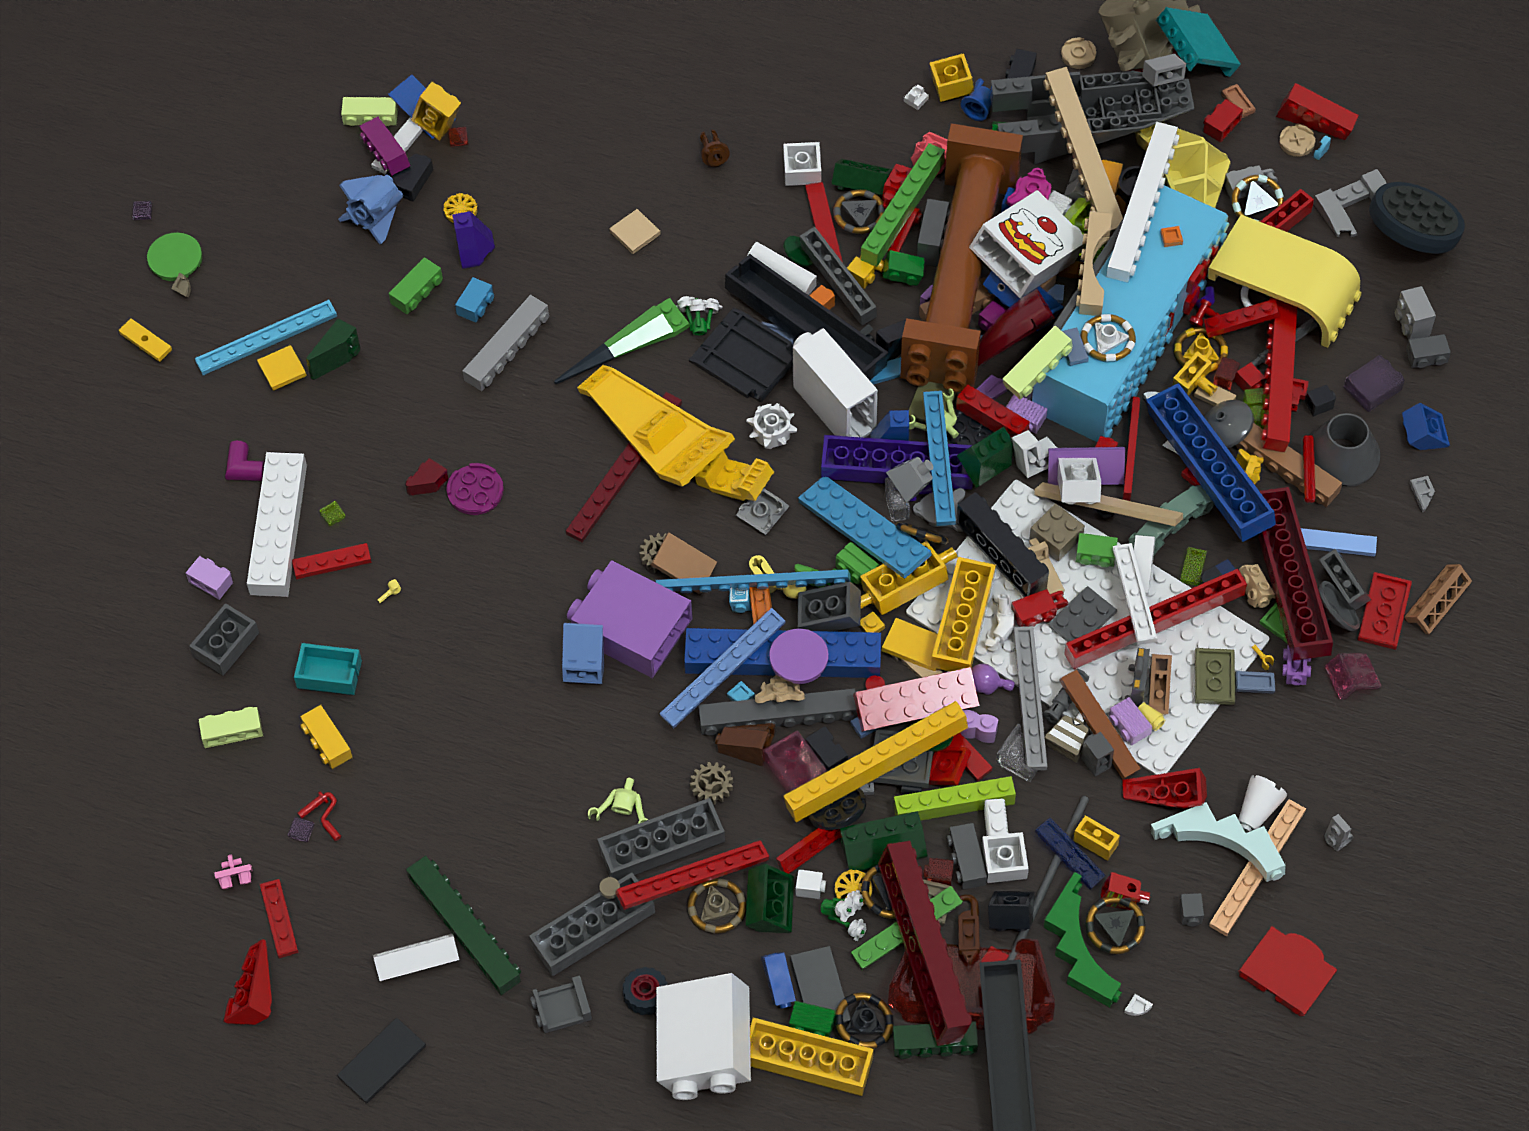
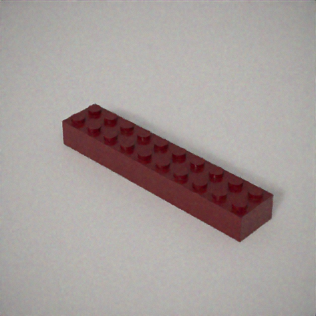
(1294, 580)
(924, 943)

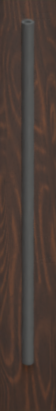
(1051, 871)

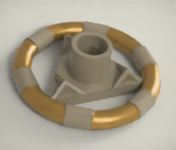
(717, 906)

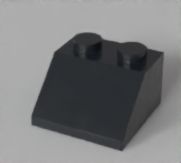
(1011, 910)

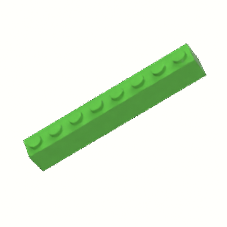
(902, 205)

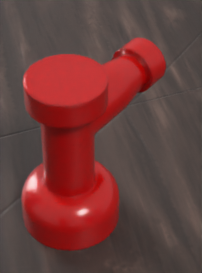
(1204, 309)

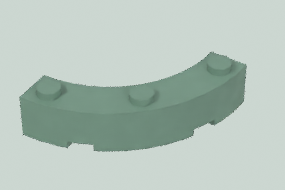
(1191, 503)

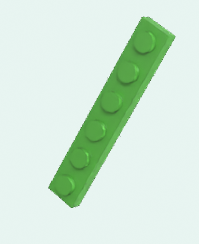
(891, 936)

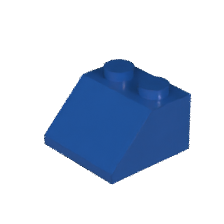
(1425, 428)

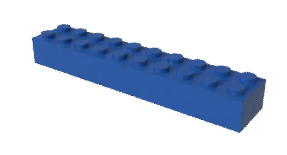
(1211, 462)
(848, 652)

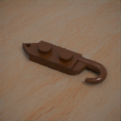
(969, 930)

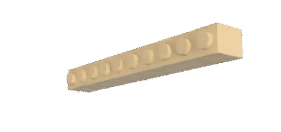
(1081, 145)

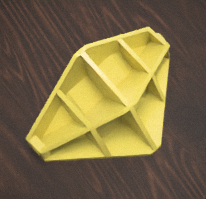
(1196, 166)

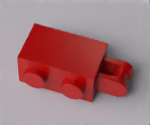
(894, 182)
(1038, 607)

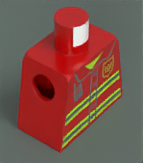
(1123, 888)

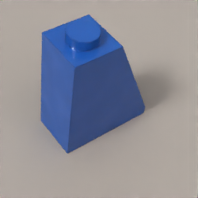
(893, 426)
(778, 979)

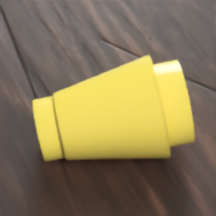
(1153, 716)

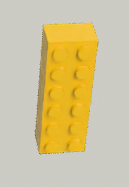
(963, 615)
(809, 1056)

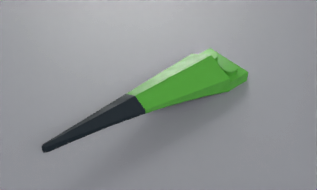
(649, 328)

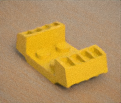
(735, 478)

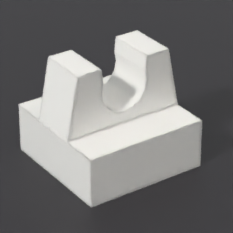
(916, 97)

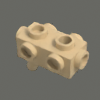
(1257, 588)

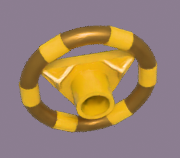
(1201, 345)

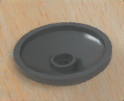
(1231, 421)
(1337, 608)

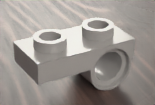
(1338, 833)

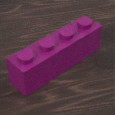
(384, 145)

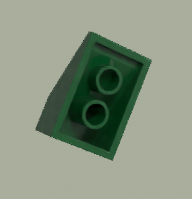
(334, 349)

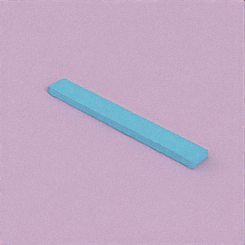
(265, 337)

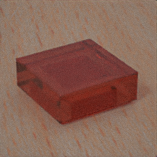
(458, 136)

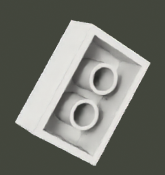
(1079, 480)

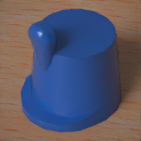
(978, 102)

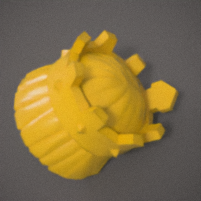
(1250, 464)

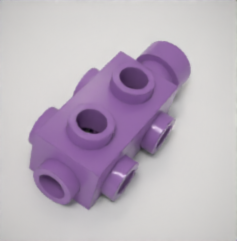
(1295, 671)

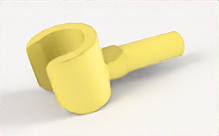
(394, 588)

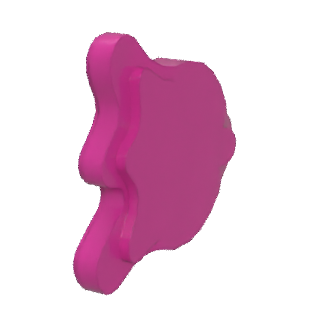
(1027, 185)

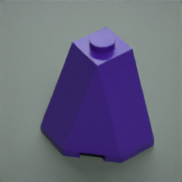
(472, 238)

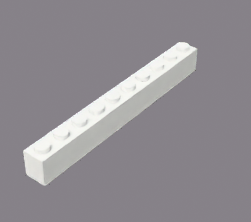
(1142, 202)

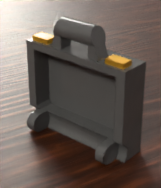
(1140, 674)

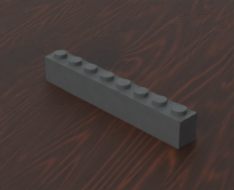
(815, 708)

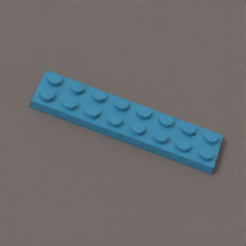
(864, 526)

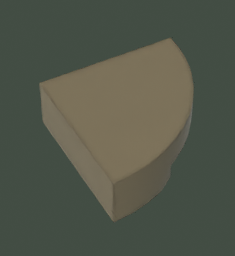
(182, 285)

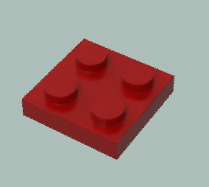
(949, 765)

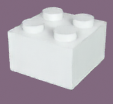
(802, 163)
(1004, 857)

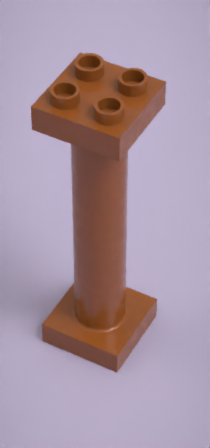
(943, 346)

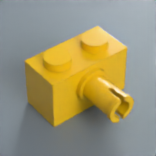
(1194, 375)

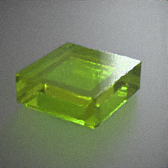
(332, 513)

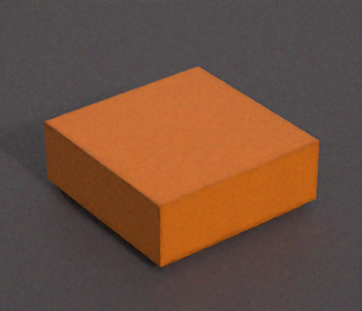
(1171, 236)

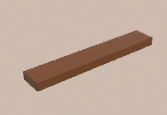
(1099, 722)

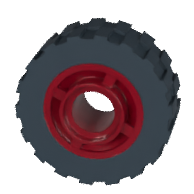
(636, 982)

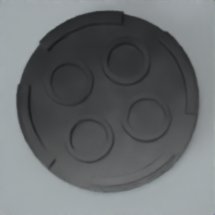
(968, 429)
(840, 812)

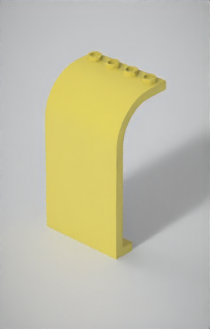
(1290, 271)

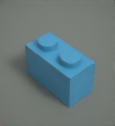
(474, 300)

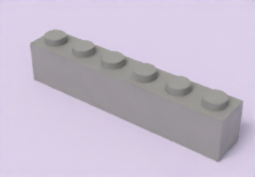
(506, 343)

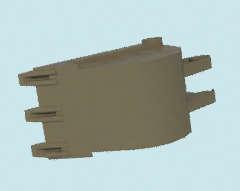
(1135, 31)

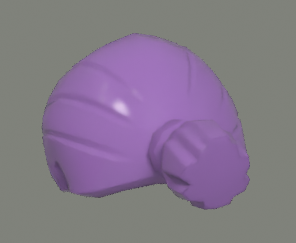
(988, 680)

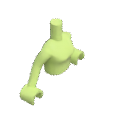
(950, 418)
(623, 802)

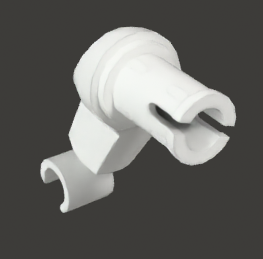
(1005, 622)

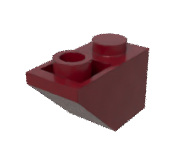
(427, 479)

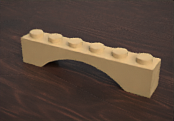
(1092, 294)

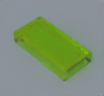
(1193, 566)

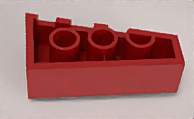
(1316, 112)

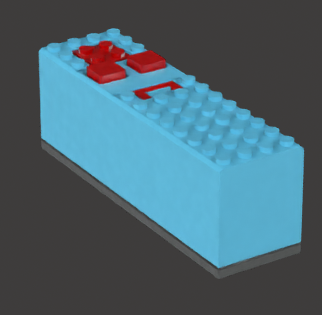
(1162, 290)

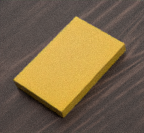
(910, 643)

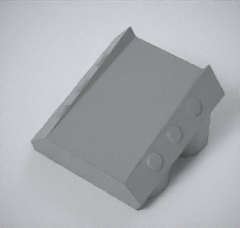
(763, 512)

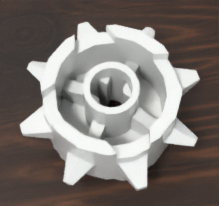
(771, 425)

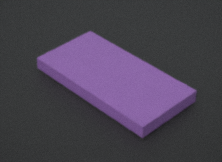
(1109, 460)

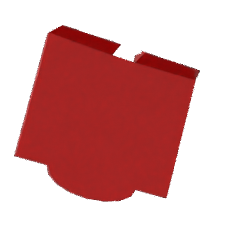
(1289, 969)

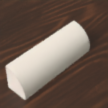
(790, 271)
(416, 957)

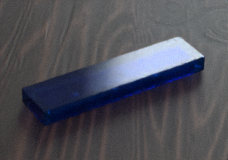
(1070, 853)

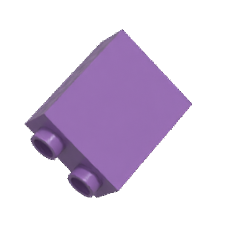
(636, 614)

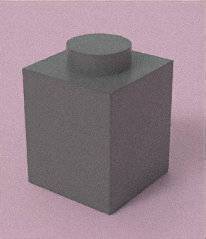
(1191, 909)

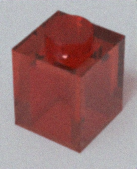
(1226, 373)
(939, 871)

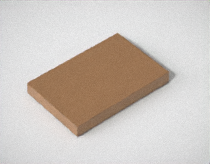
(682, 560)

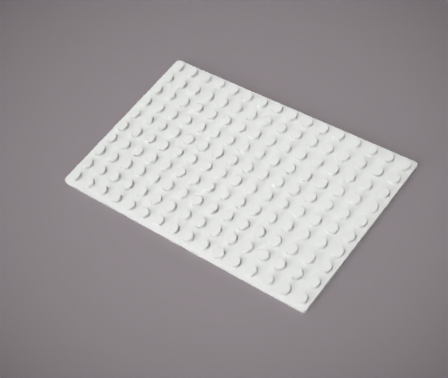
(1108, 675)

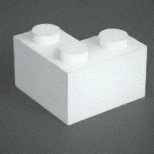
(1030, 453)

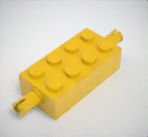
(890, 590)

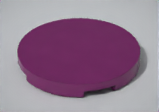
(475, 489)

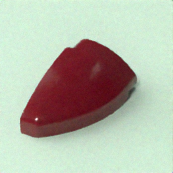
(1014, 325)

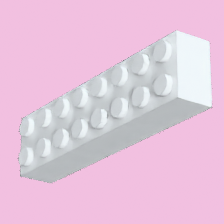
(277, 524)

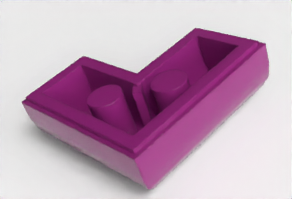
(237, 465)

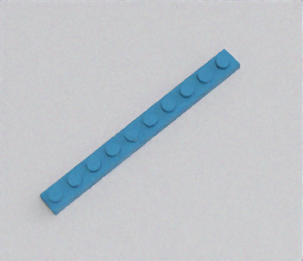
(761, 581)

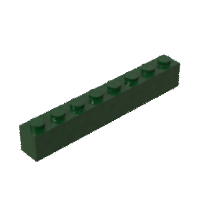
(463, 925)

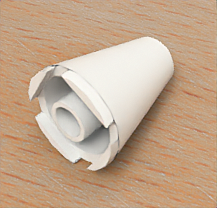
(1259, 802)

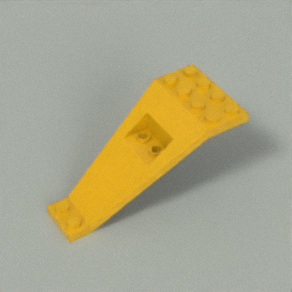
(662, 433)

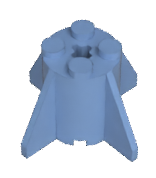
(371, 203)

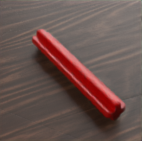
(1309, 469)

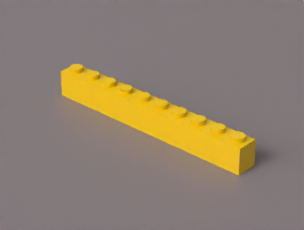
(876, 761)

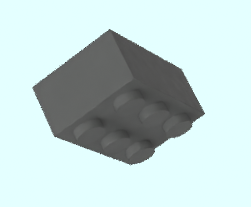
(933, 231)
(830, 608)
(224, 639)

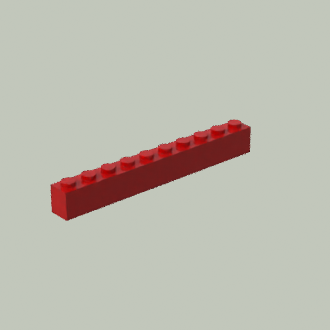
(1279, 378)
(1164, 615)

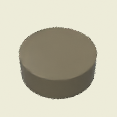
(608, 887)

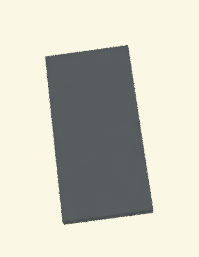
(819, 979)

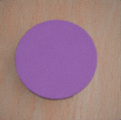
(798, 656)

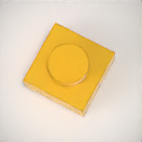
(871, 623)

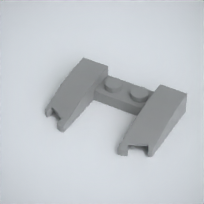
(1332, 203)

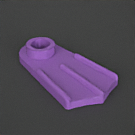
(992, 387)

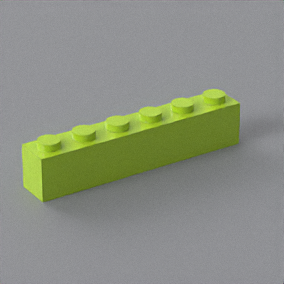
(955, 799)

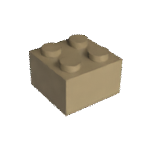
(1058, 531)

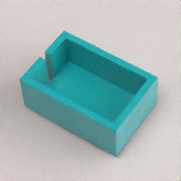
(328, 668)

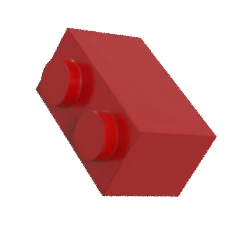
(1222, 120)

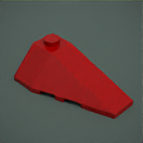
(1171, 789)
(253, 991)

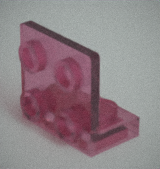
(1352, 673)

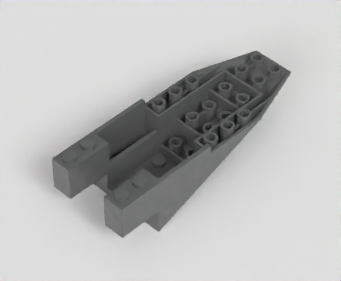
(1110, 101)

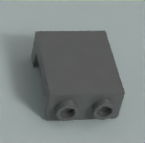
(561, 1006)

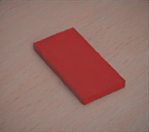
(1385, 610)

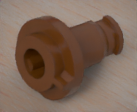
(715, 152)

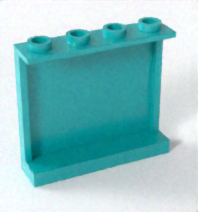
(1197, 39)

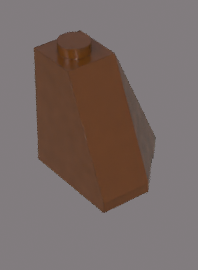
(746, 742)

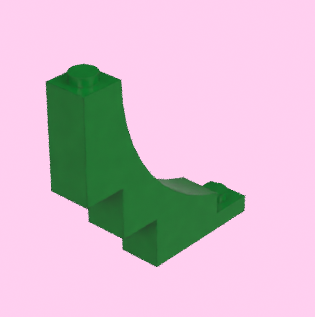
(1086, 974)

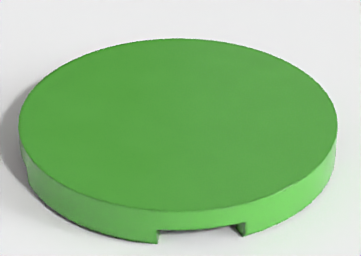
(174, 255)

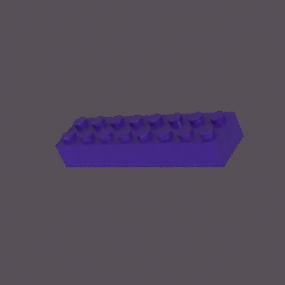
(871, 458)

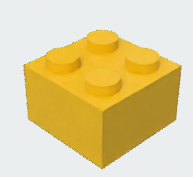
(951, 77)

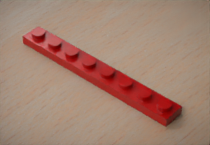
(692, 874)

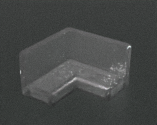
(1012, 755)

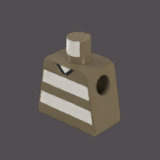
(1068, 736)

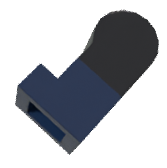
(1216, 571)

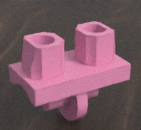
(243, 872)

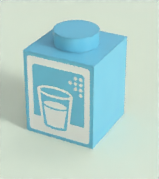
(739, 600)

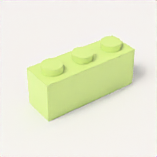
(363, 109)
(230, 727)

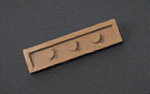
(1438, 593)

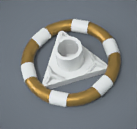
(1108, 337)

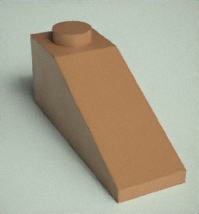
(1160, 682)

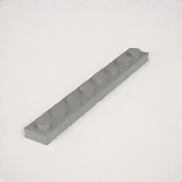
(1030, 698)

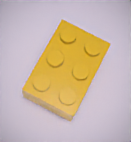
(435, 111)

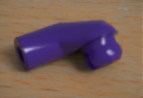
(1209, 296)

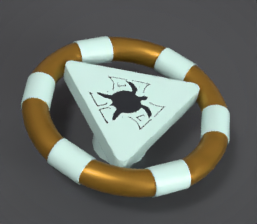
(1257, 198)

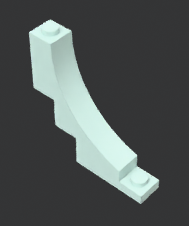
(1201, 825)

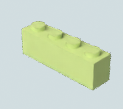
(1038, 362)

